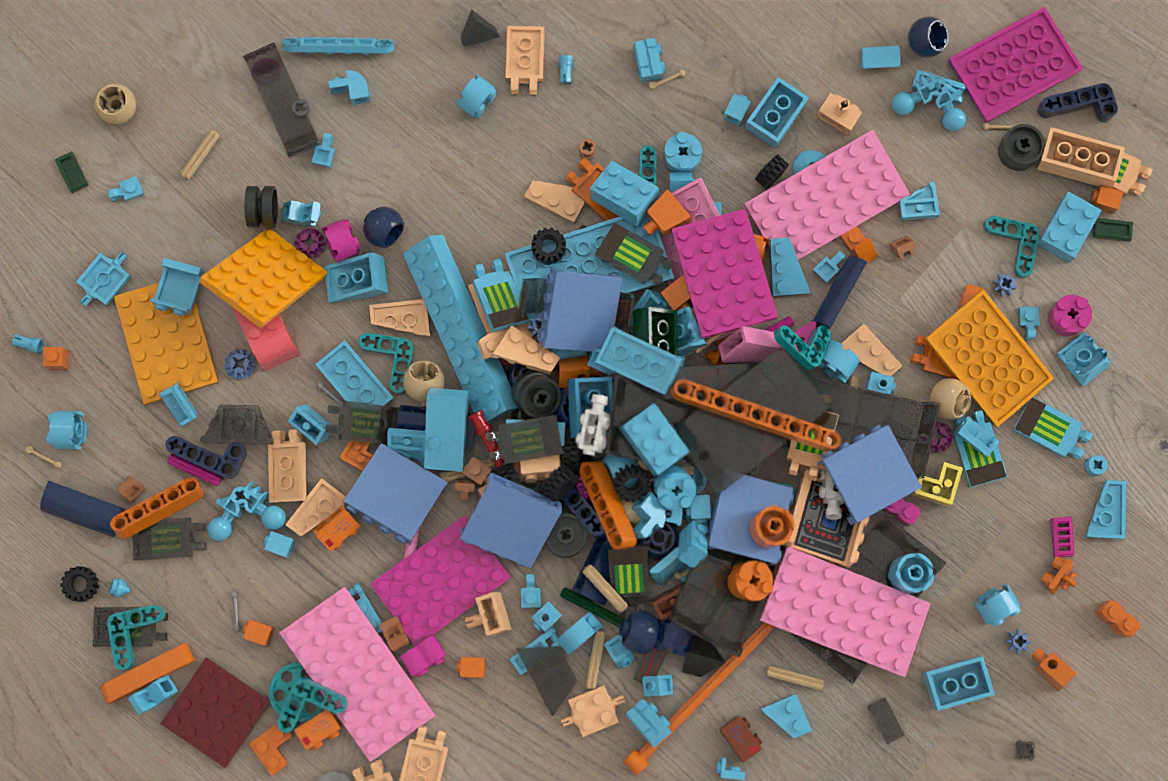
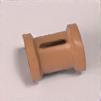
(590, 144)

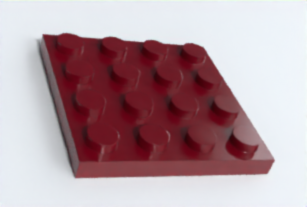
(215, 712)

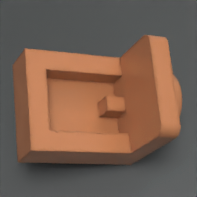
(477, 471)
(394, 633)

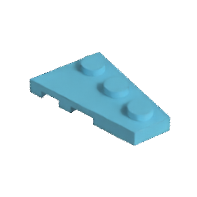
(785, 269)
(1110, 512)

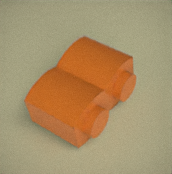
(1121, 622)

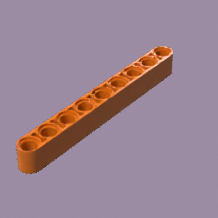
(765, 415)

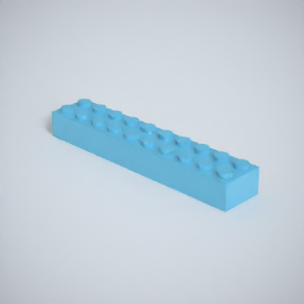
(459, 327)

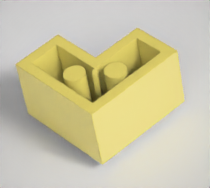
(943, 488)

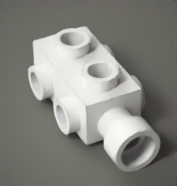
(590, 429)
(829, 496)

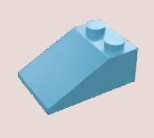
(356, 278)

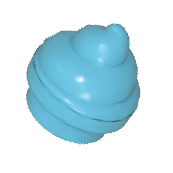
(118, 588)

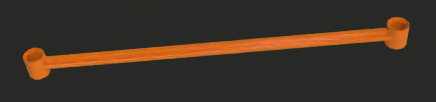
(636, 759)

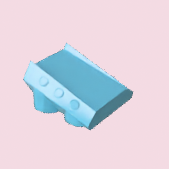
(688, 332)
(1084, 358)
(667, 568)

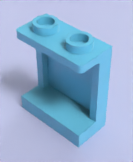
(177, 287)

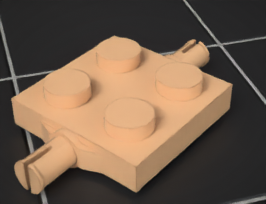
(593, 710)

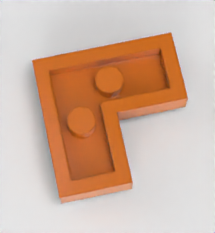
(356, 454)
(267, 749)

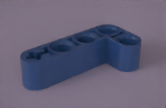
(1076, 103)
(203, 455)
(580, 511)

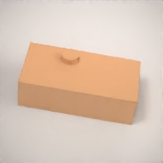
(1081, 158)

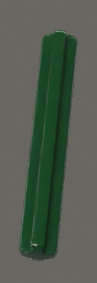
(591, 606)

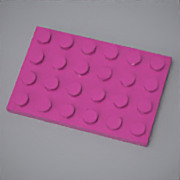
(1015, 64)
(724, 273)
(438, 582)

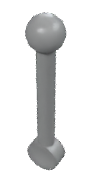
(320, 386)
(236, 627)

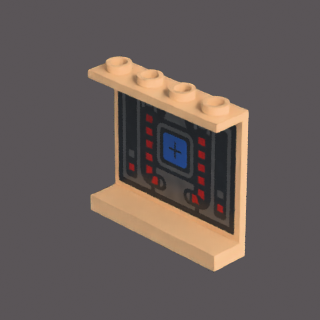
(820, 536)

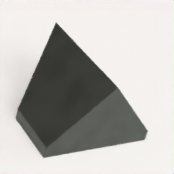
(477, 30)
(701, 658)

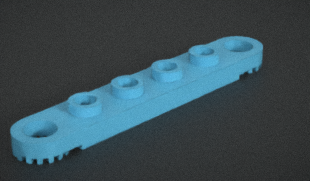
(338, 45)

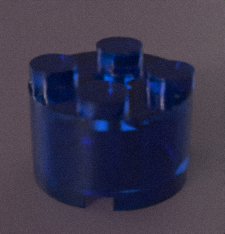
(673, 637)

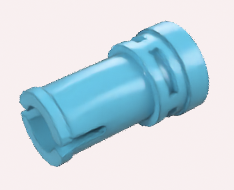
(565, 65)
(32, 344)

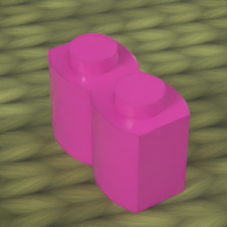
(903, 511)
(423, 656)

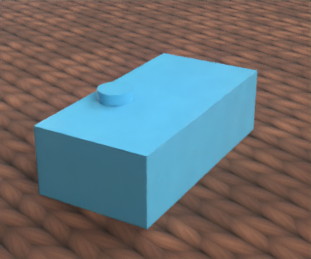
(446, 429)

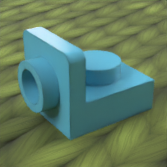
(619, 654)
(657, 685)
(731, 773)

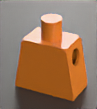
(666, 214)
(573, 368)
(1061, 672)

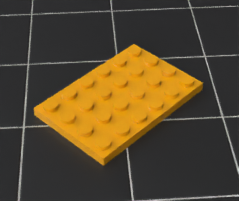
(263, 277)
(164, 345)
(989, 358)

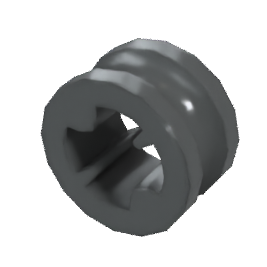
(300, 113)

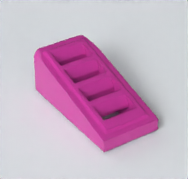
(1055, 538)

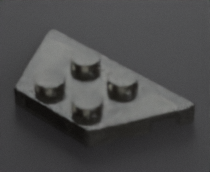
(238, 424)
(549, 673)

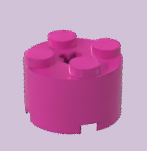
(340, 240)
(1075, 306)

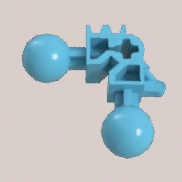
(952, 119)
(271, 517)

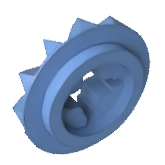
(239, 373)

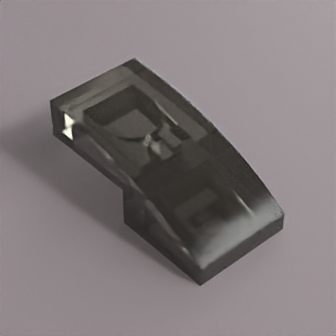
(886, 721)

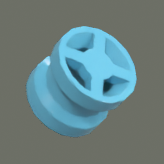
(1092, 468)

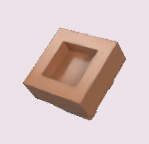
(902, 245)
(465, 487)
(130, 488)

